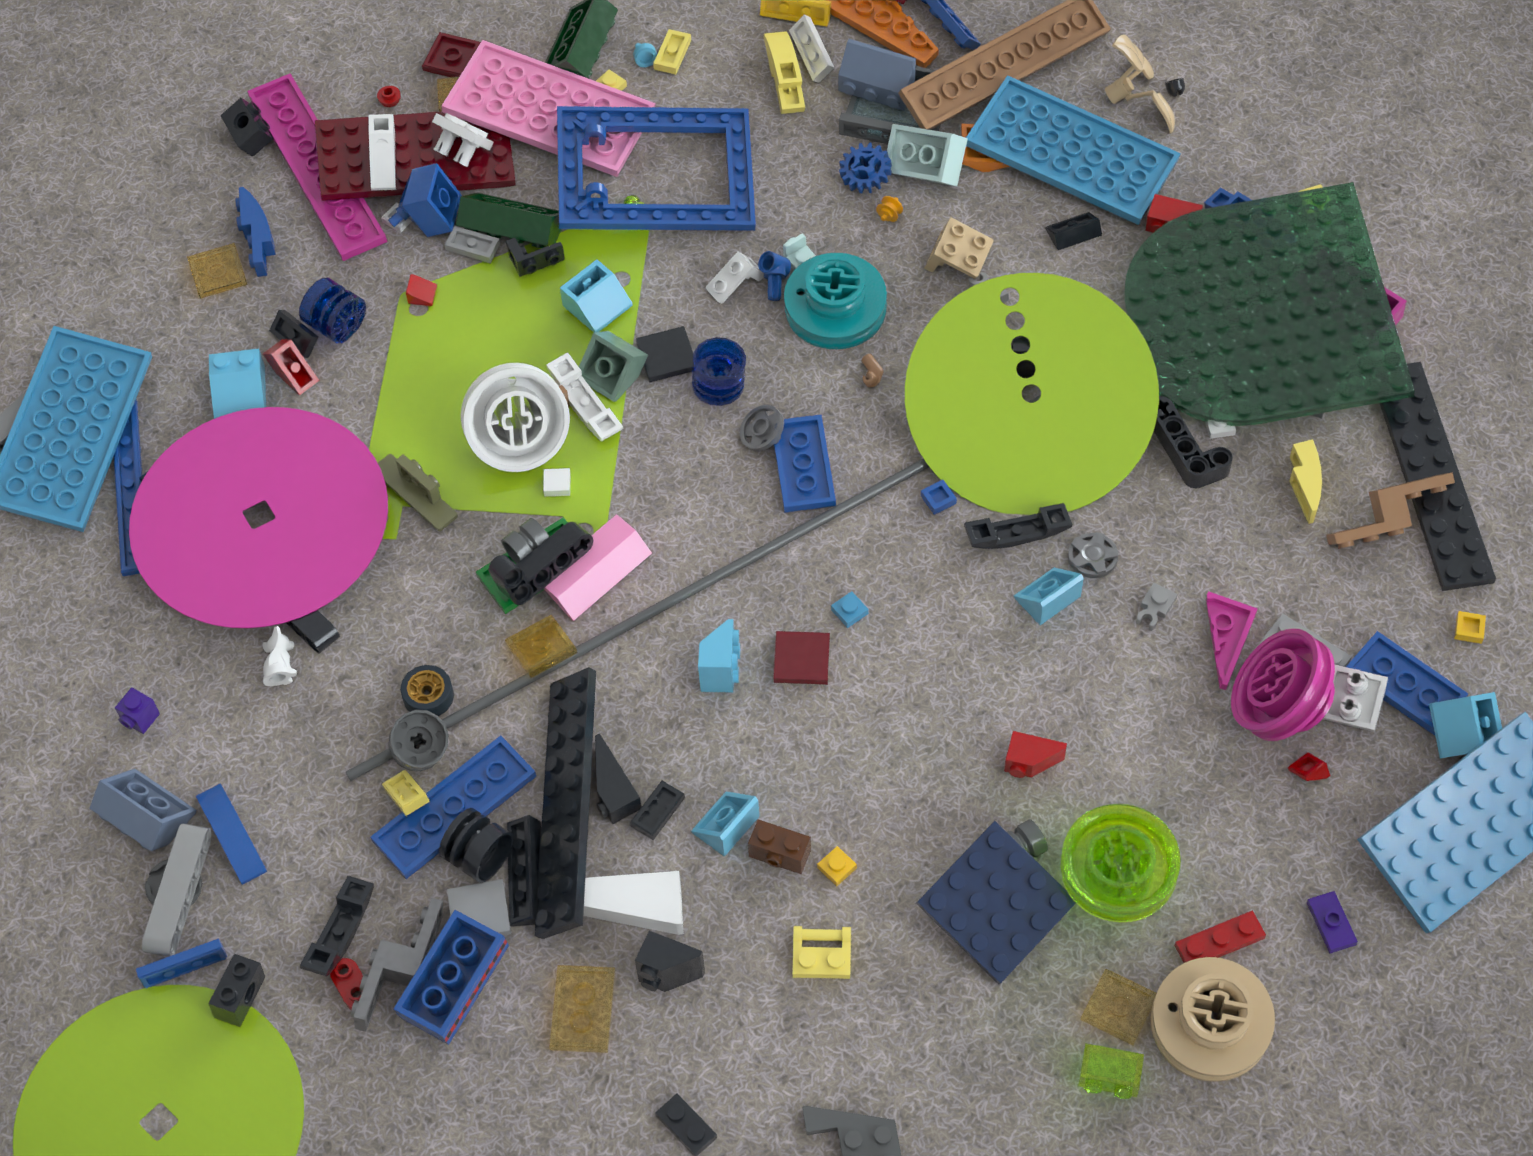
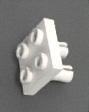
(471, 137)
(1357, 698)

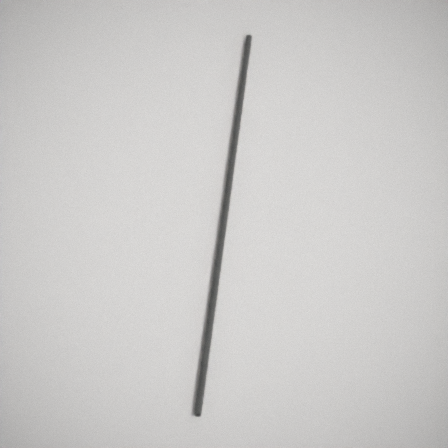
(662, 605)

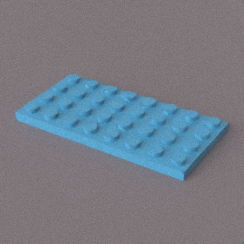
(1072, 149)
(69, 427)
(1460, 828)

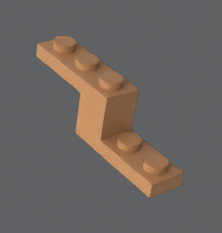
(1390, 510)

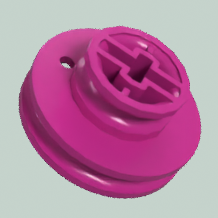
(1284, 685)

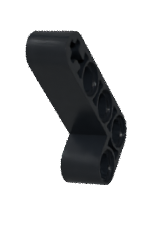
(1194, 459)
(542, 565)

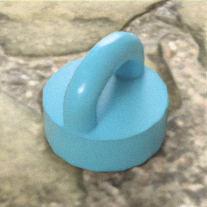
(644, 54)

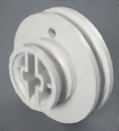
(538, 428)

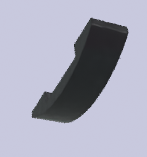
(1020, 530)
(341, 927)

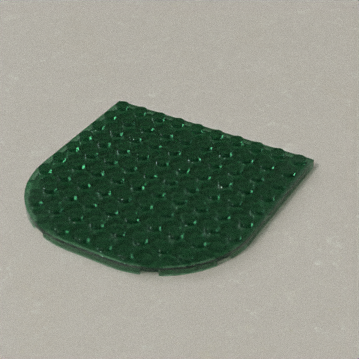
(1268, 310)

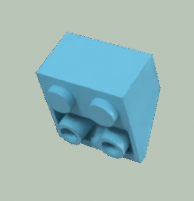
(595, 296)
(719, 659)
(1464, 723)

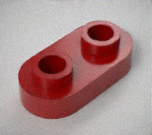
(349, 982)

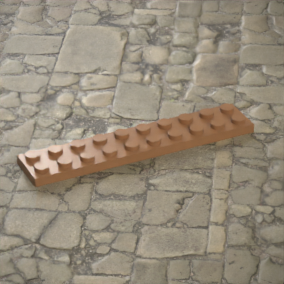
(1014, 54)

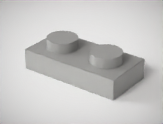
(472, 244)

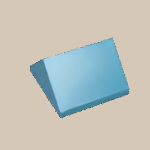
(1050, 593)
(727, 821)

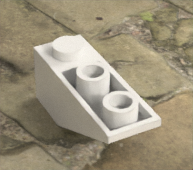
(382, 152)

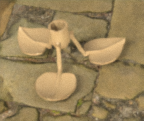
(1123, 86)

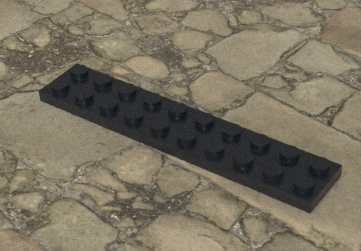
(1444, 515)
(566, 804)

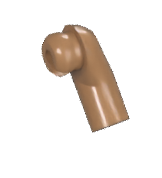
(874, 371)

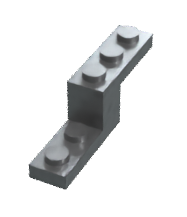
(396, 963)

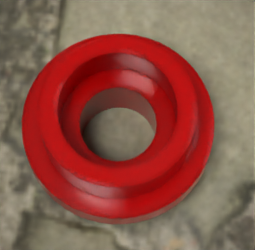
(389, 96)

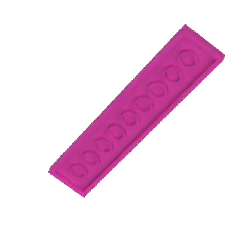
(292, 126)

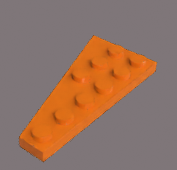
(888, 26)

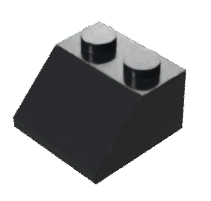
(667, 963)

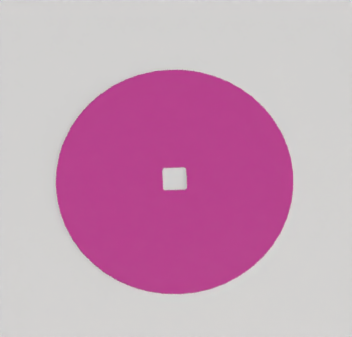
(205, 555)

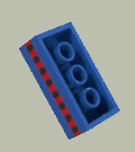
(451, 977)

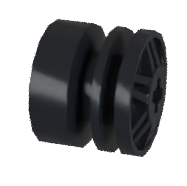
(476, 845)

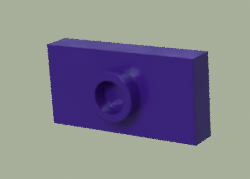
(1332, 922)

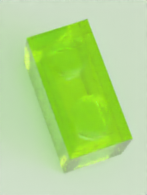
(1111, 1071)

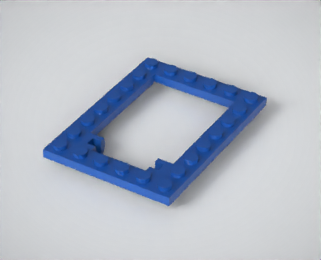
(581, 211)

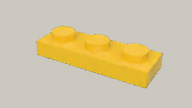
(794, 9)

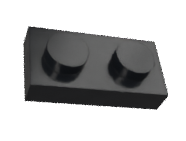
(288, 327)
(686, 1125)

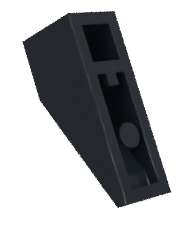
(614, 790)

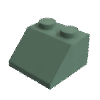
(611, 364)

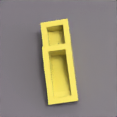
(1306, 477)

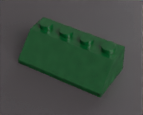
(582, 36)
(509, 219)

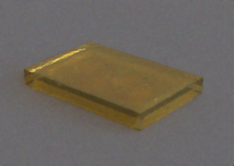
(582, 1008)

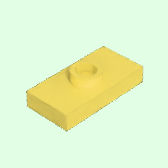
(405, 792)

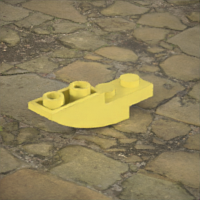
(786, 72)

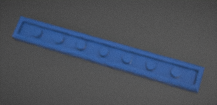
(127, 474)

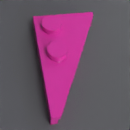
(1229, 628)

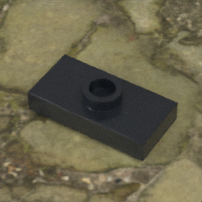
(657, 810)

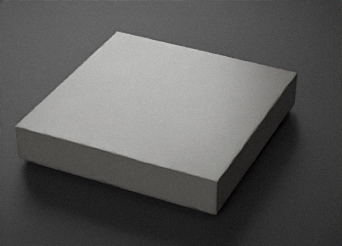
(483, 903)

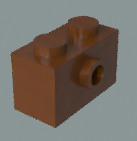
(779, 846)

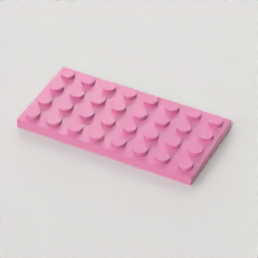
(521, 101)

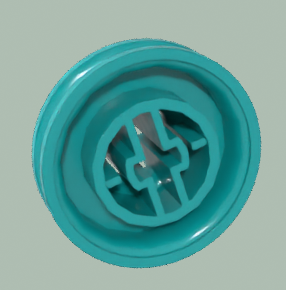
(840, 301)

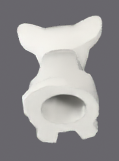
(277, 664)

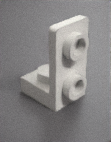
(732, 276)

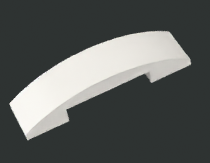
(583, 399)

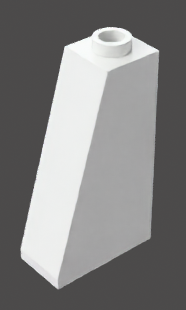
(637, 900)

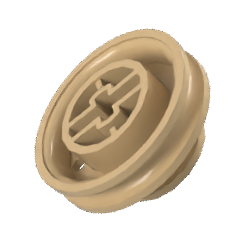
(1207, 1046)

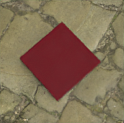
(449, 55)
(801, 657)

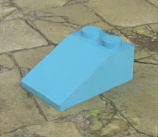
(237, 381)

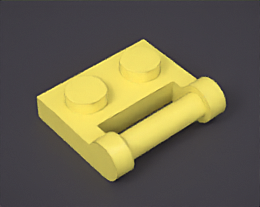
(821, 961)

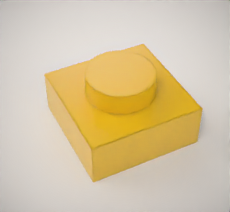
(1470, 627)
(837, 866)

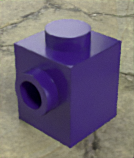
(137, 711)

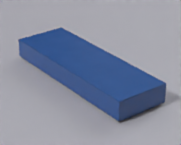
(181, 963)

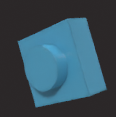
(849, 609)

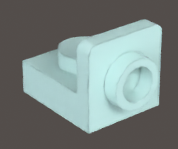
(797, 251)

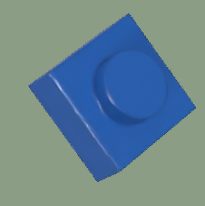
(938, 497)

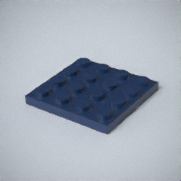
(996, 902)

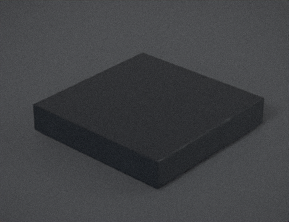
(667, 353)

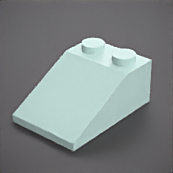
(926, 154)

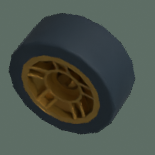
(429, 678)

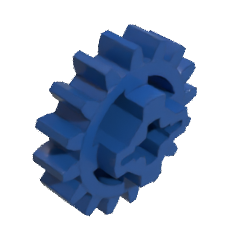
(865, 167)

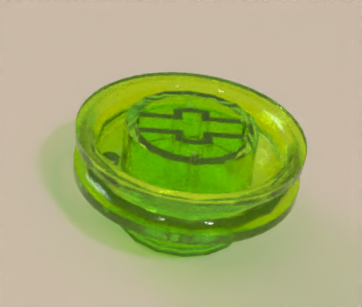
(1141, 848)

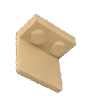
(960, 248)

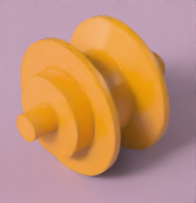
(889, 208)

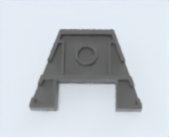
(856, 1132)

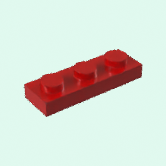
(1221, 938)

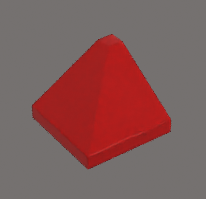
(1310, 768)

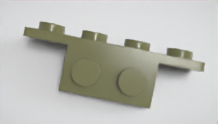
(417, 490)

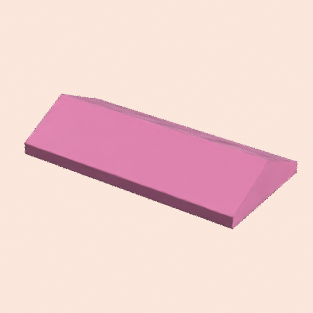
(612, 557)

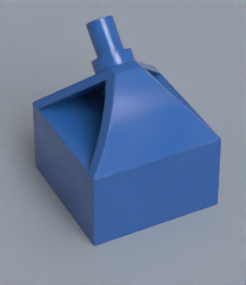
(428, 201)

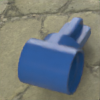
(775, 269)

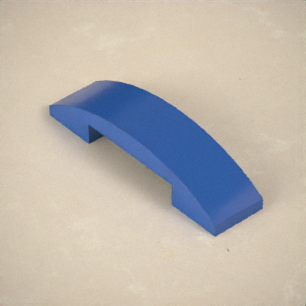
(231, 833)

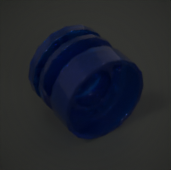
(332, 310)
(718, 371)

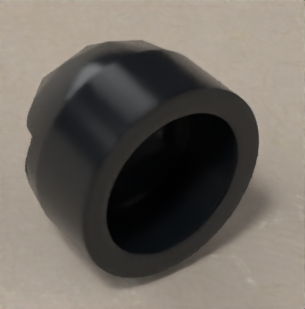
(1175, 86)

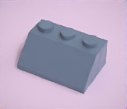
(875, 73)
(141, 808)

